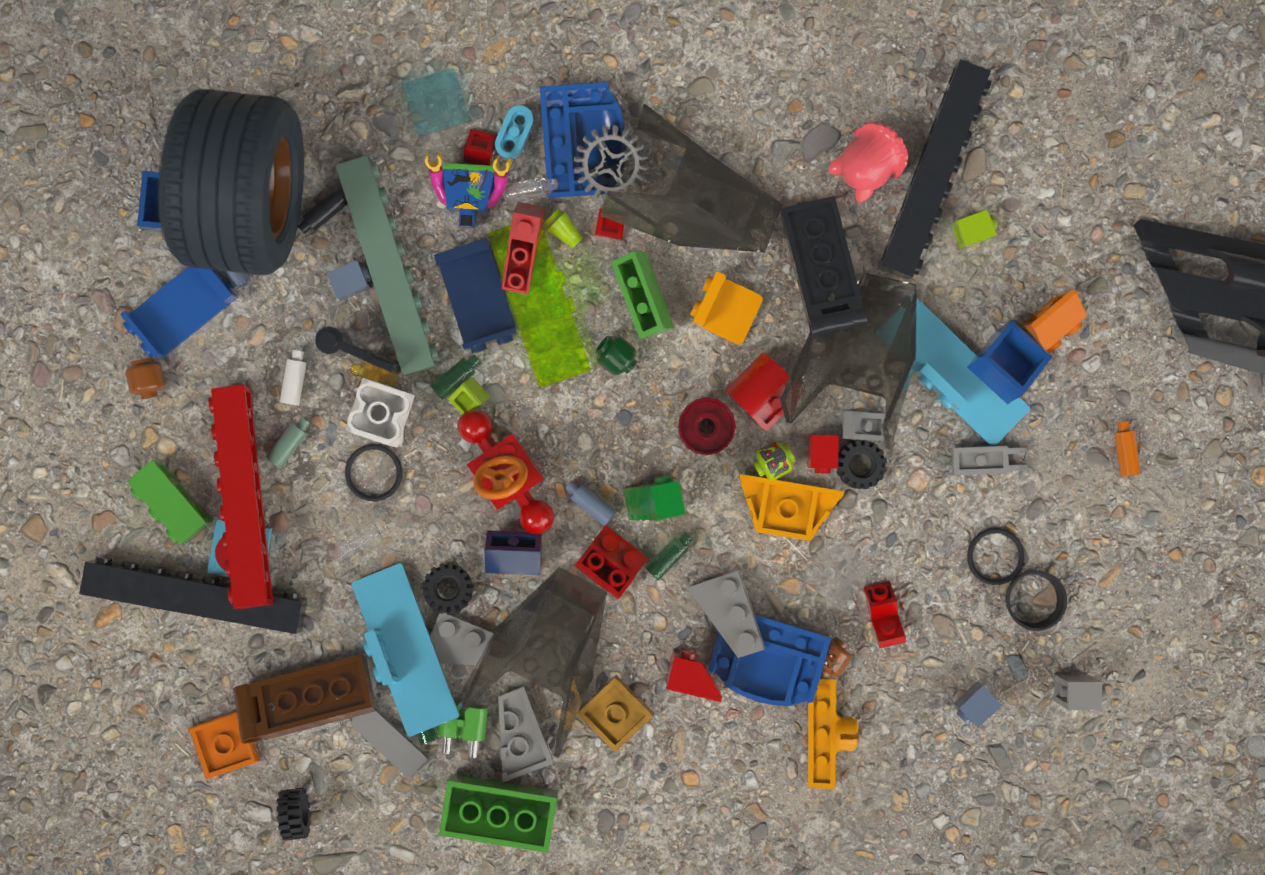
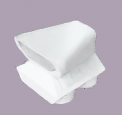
(380, 413)

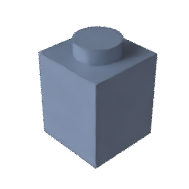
(350, 280)
(977, 705)

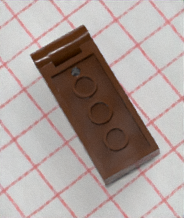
(304, 699)

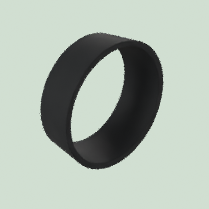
(1060, 607)

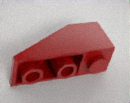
(522, 247)

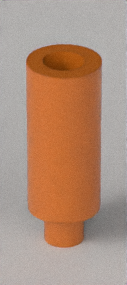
(1127, 450)

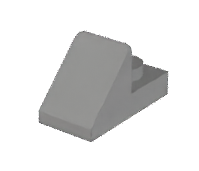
(862, 426)

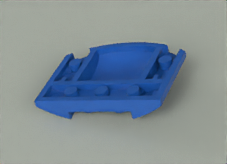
(568, 117)
(781, 673)

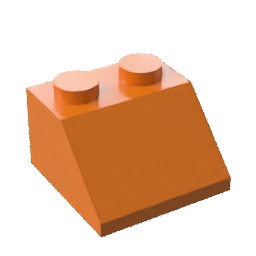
(1055, 319)

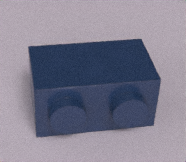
(513, 553)

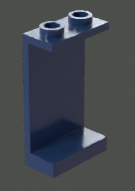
(476, 295)

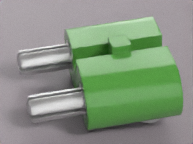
(468, 726)

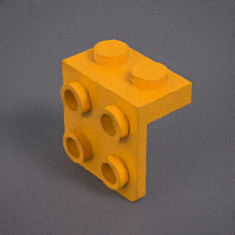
(726, 308)

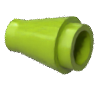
(563, 228)

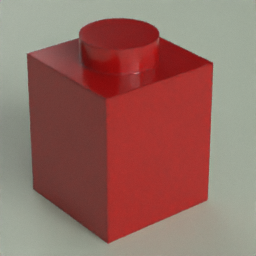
(823, 453)

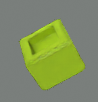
(468, 396)

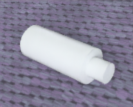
(293, 379)

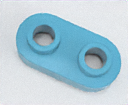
(514, 133)

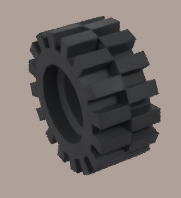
(877, 464)
(447, 572)
(293, 814)

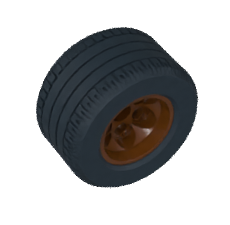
(231, 181)

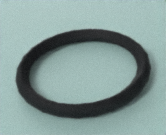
(348, 472)
(970, 556)

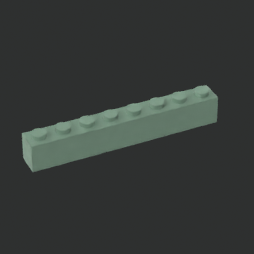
(386, 265)

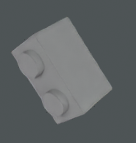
(1079, 692)

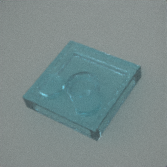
(436, 102)

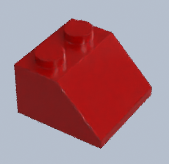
(690, 676)

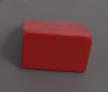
(479, 148)

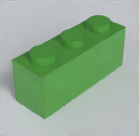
(642, 294)
(169, 502)

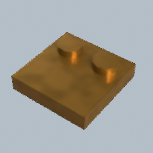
(615, 713)

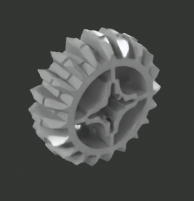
(599, 141)

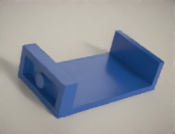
(178, 310)

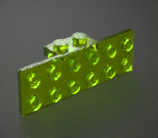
(544, 315)

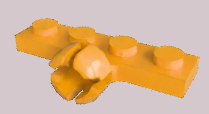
(827, 735)

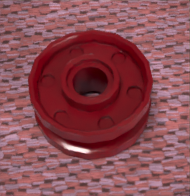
(723, 423)

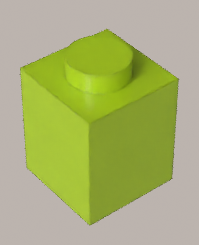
(974, 229)

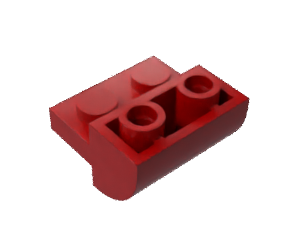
(760, 390)
(611, 562)

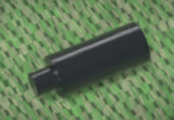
(323, 211)

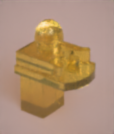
(374, 373)

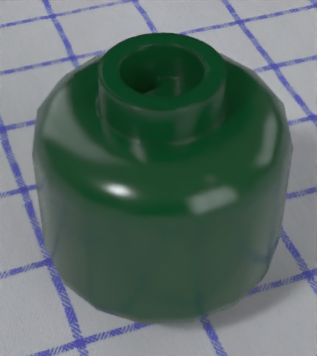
(616, 355)

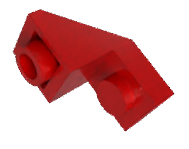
(884, 614)

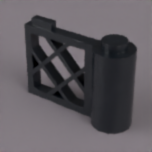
(339, 343)

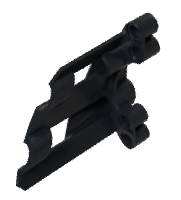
(1236, 297)

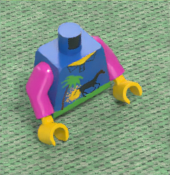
(468, 187)

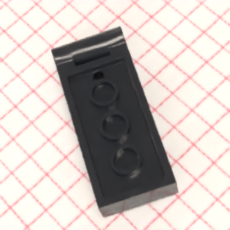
(823, 267)

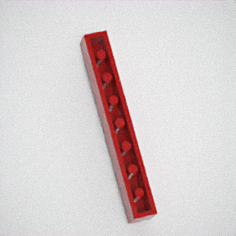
(241, 497)

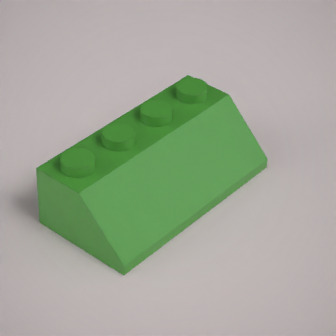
(498, 813)

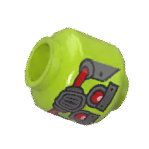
(774, 460)

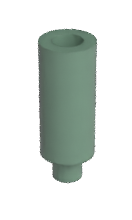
(288, 442)

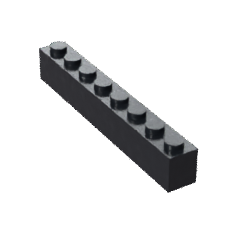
(934, 170)
(186, 595)

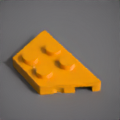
(787, 507)

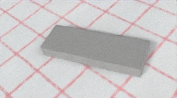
(390, 742)

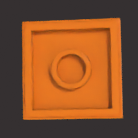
(220, 745)

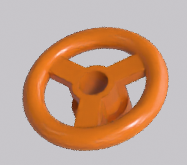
(501, 479)

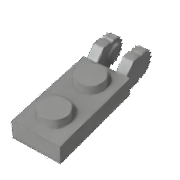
(985, 460)

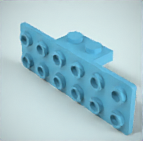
(943, 368)
(403, 650)

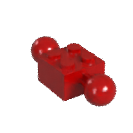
(476, 428)

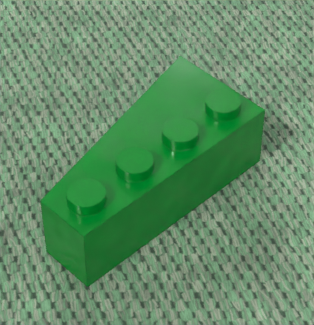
(655, 500)

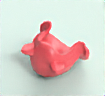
(871, 159)

